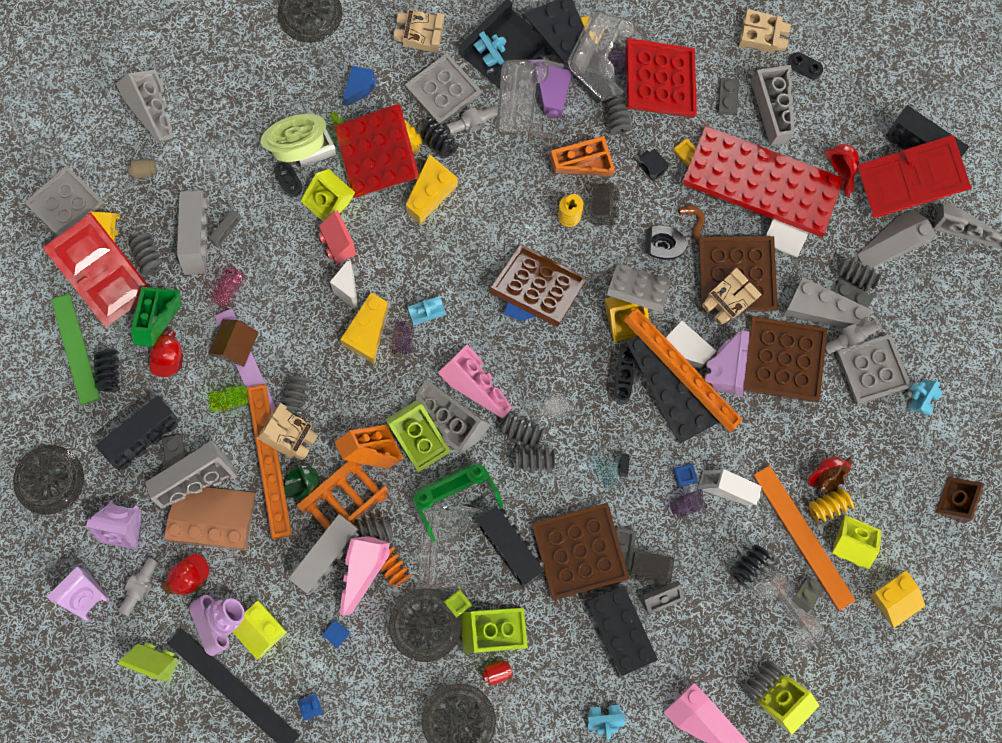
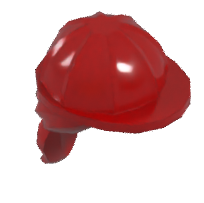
(845, 162)

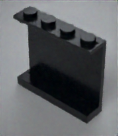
(520, 44)

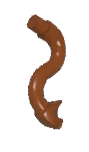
(693, 210)

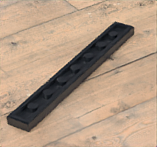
(232, 688)

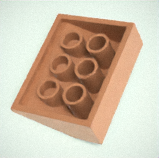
(212, 519)

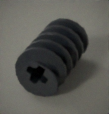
(437, 140)
(105, 371)
(750, 564)

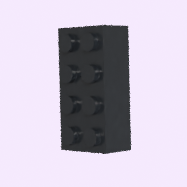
(915, 129)
(138, 434)
(510, 547)
(621, 631)

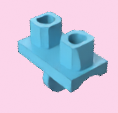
(486, 43)
(426, 310)
(922, 396)
(607, 723)

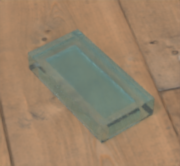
(611, 475)

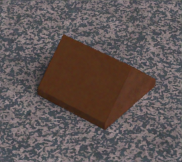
(233, 342)
(960, 499)

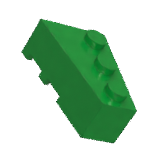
(153, 314)

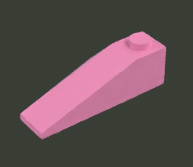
(467, 377)
(365, 560)
(701, 718)

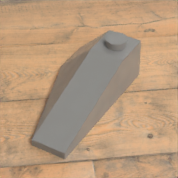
(143, 96)
(963, 225)
(898, 238)
(457, 423)

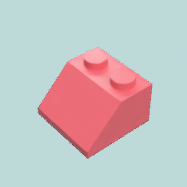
(337, 238)

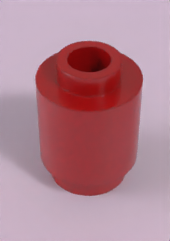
(497, 672)

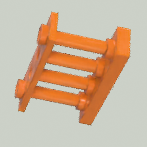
(339, 479)

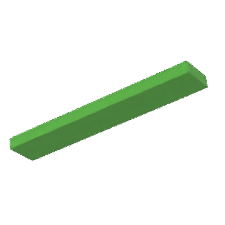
(75, 349)

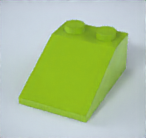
(418, 435)
(493, 630)
(150, 662)

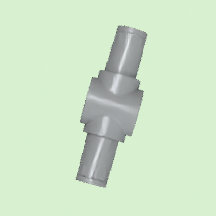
(472, 120)
(853, 336)
(138, 587)

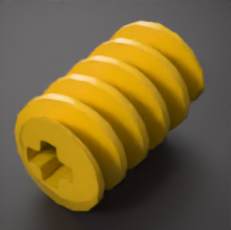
(570, 210)
(829, 504)

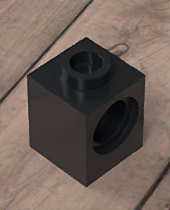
(653, 164)

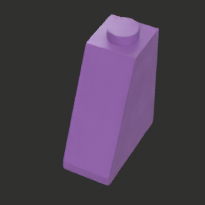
(554, 91)

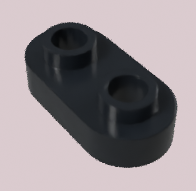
(805, 66)
(288, 180)

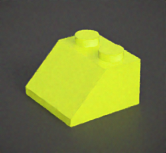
(326, 194)
(857, 542)
(259, 630)
(789, 704)

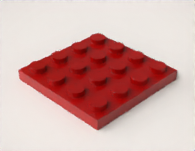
(660, 78)
(376, 151)

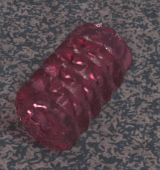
(227, 287)

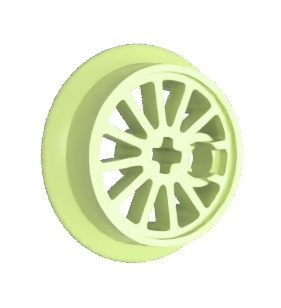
(295, 137)

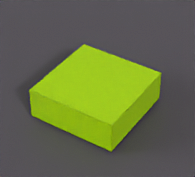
(458, 603)

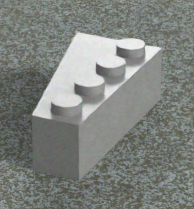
(775, 102)
(192, 232)
(824, 306)
(190, 475)
(323, 554)

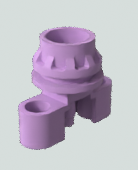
(216, 621)

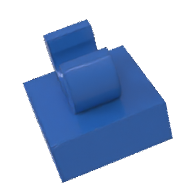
(310, 707)

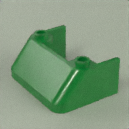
(448, 485)

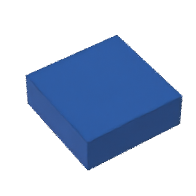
(685, 475)
(336, 634)

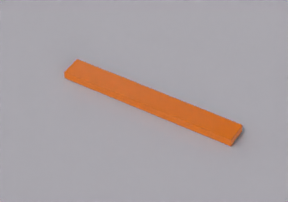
(683, 369)
(269, 465)
(804, 538)

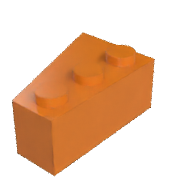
(583, 158)
(370, 447)

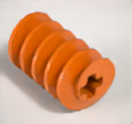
(394, 570)

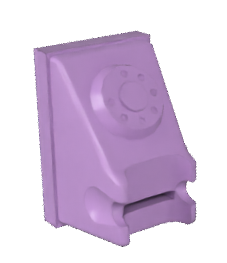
(728, 368)
(116, 525)
(78, 593)

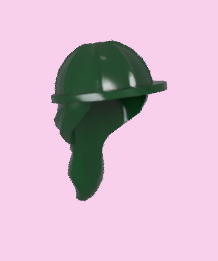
(301, 481)

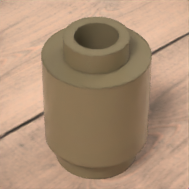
(142, 168)

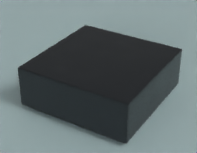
(624, 465)

